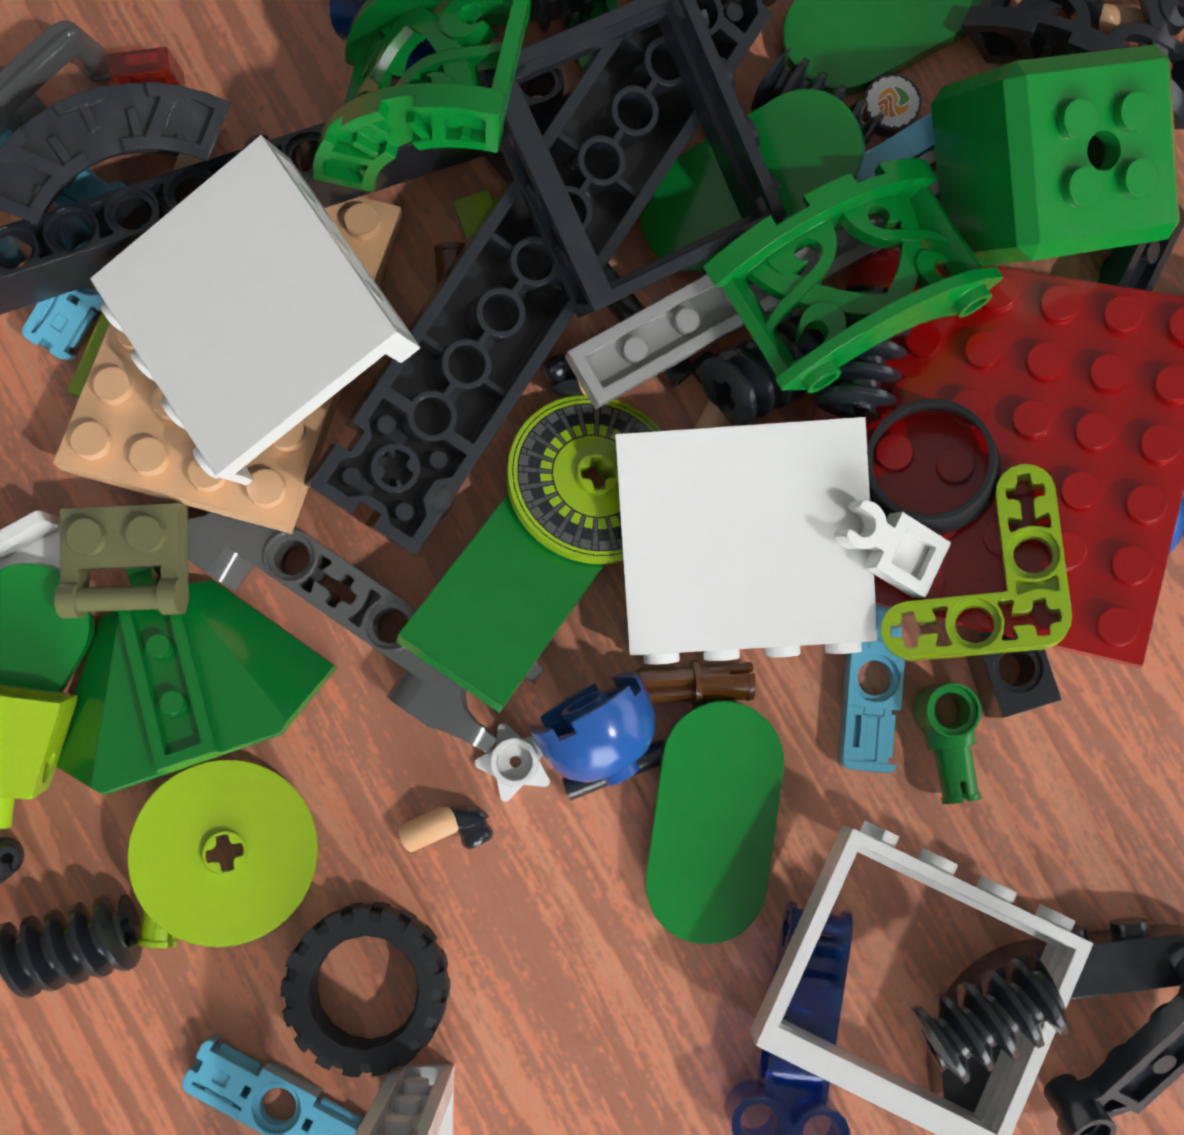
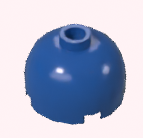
(599, 731)

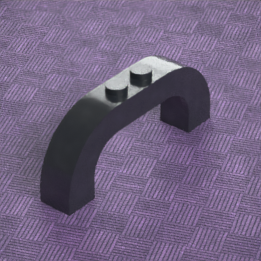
(1121, 961)

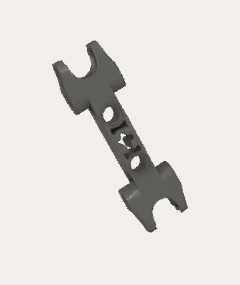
(231, 549)

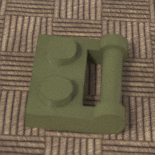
(123, 540)

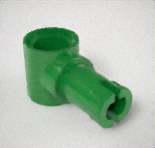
(953, 742)

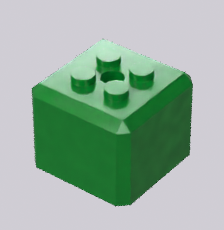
(1059, 155)

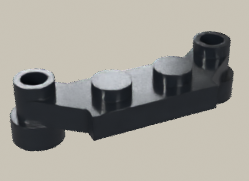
(1129, 1076)

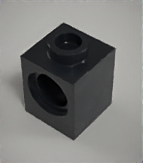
(1031, 690)

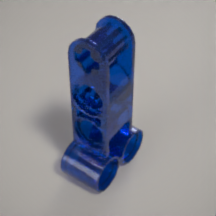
(815, 1007)

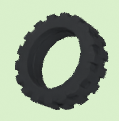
(313, 1025)

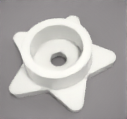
(498, 763)

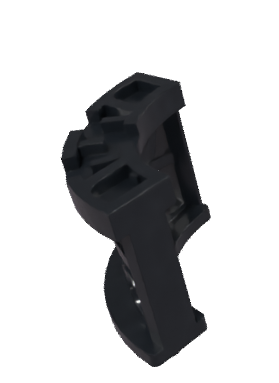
(1036, 31)
(100, 126)

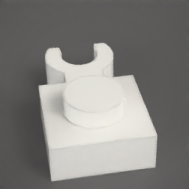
(900, 548)

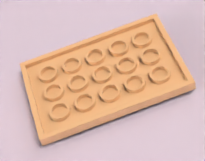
(132, 443)

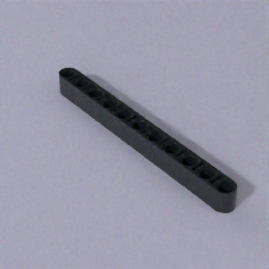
(110, 218)

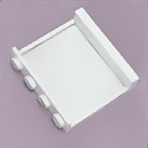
(248, 309)
(739, 542)

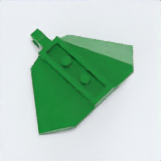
(183, 687)

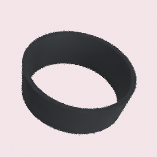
(964, 514)

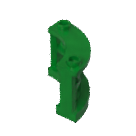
(436, 99)
(768, 259)

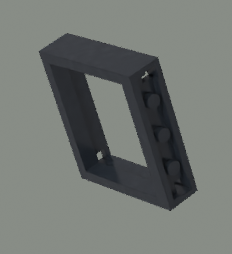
(712, 94)

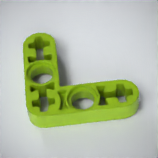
(1021, 591)

